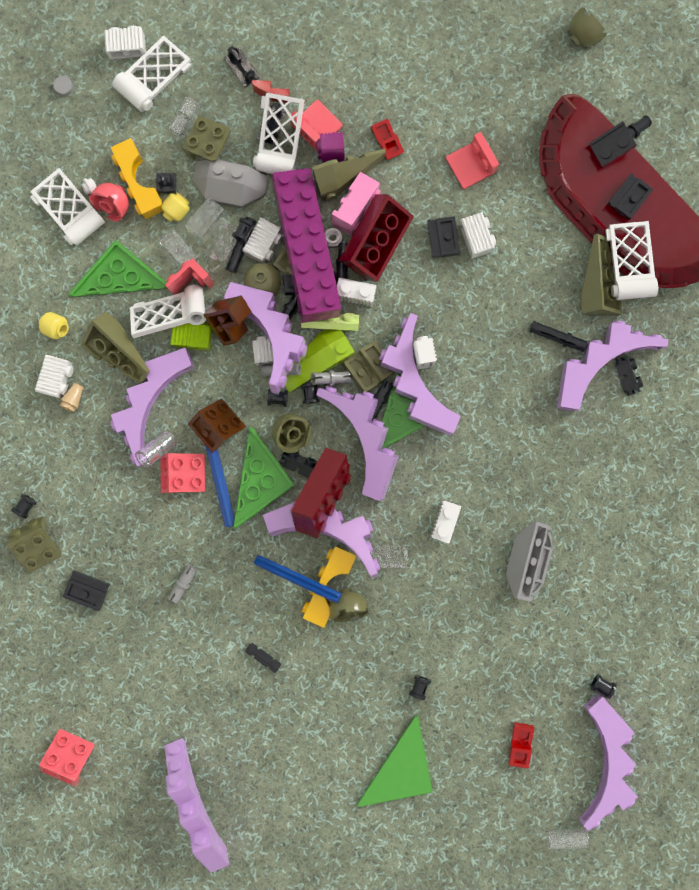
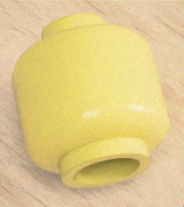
(175, 207)
(53, 325)

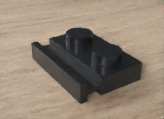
(613, 144)
(630, 196)
(443, 237)
(86, 590)

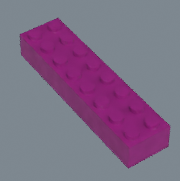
(306, 245)

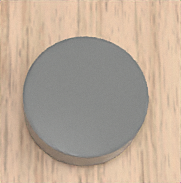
(63, 86)

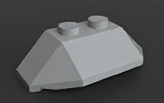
(229, 182)
(529, 560)

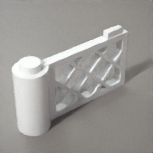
(133, 88)
(270, 160)
(80, 226)
(632, 285)
(191, 307)

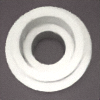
(88, 186)
(333, 231)

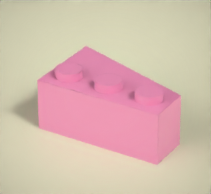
(355, 204)

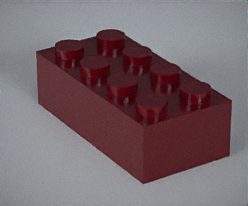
(376, 237)
(321, 493)

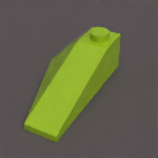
(323, 353)

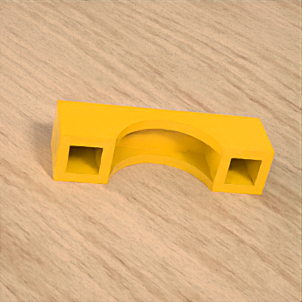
(128, 158)
(339, 563)

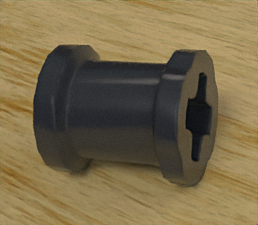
(243, 230)
(310, 393)
(280, 399)
(24, 506)
(603, 686)
(420, 687)

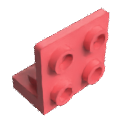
(317, 120)
(473, 162)
(188, 272)
(182, 473)
(66, 757)

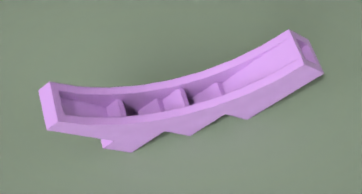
(276, 327)
(618, 341)
(142, 397)
(426, 408)
(379, 462)
(350, 533)
(617, 763)
(192, 814)

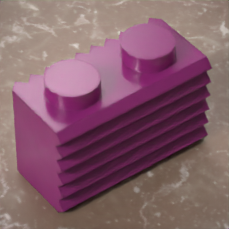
(331, 147)

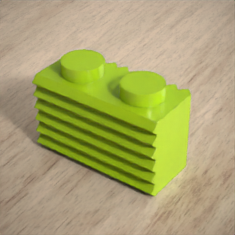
(192, 336)

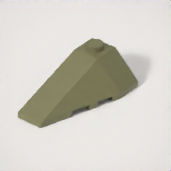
(335, 176)
(599, 278)
(110, 342)

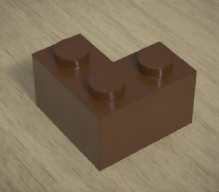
(227, 319)

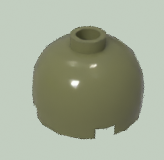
(586, 29)
(263, 277)
(291, 432)
(349, 606)

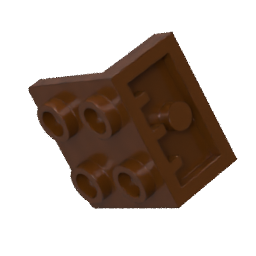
(216, 424)

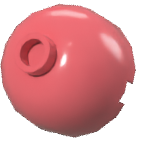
(110, 198)

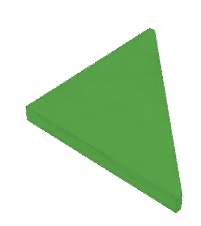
(117, 273)
(397, 418)
(261, 480)
(403, 772)

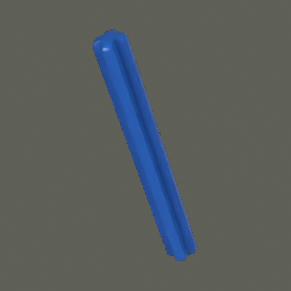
(221, 487)
(297, 579)

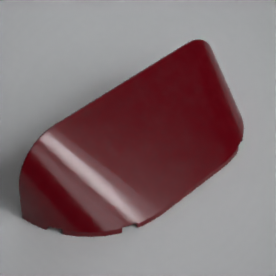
(585, 187)

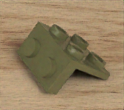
(206, 139)
(32, 545)

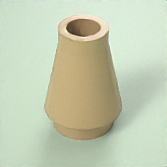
(71, 399)

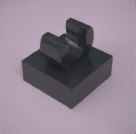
(166, 182)

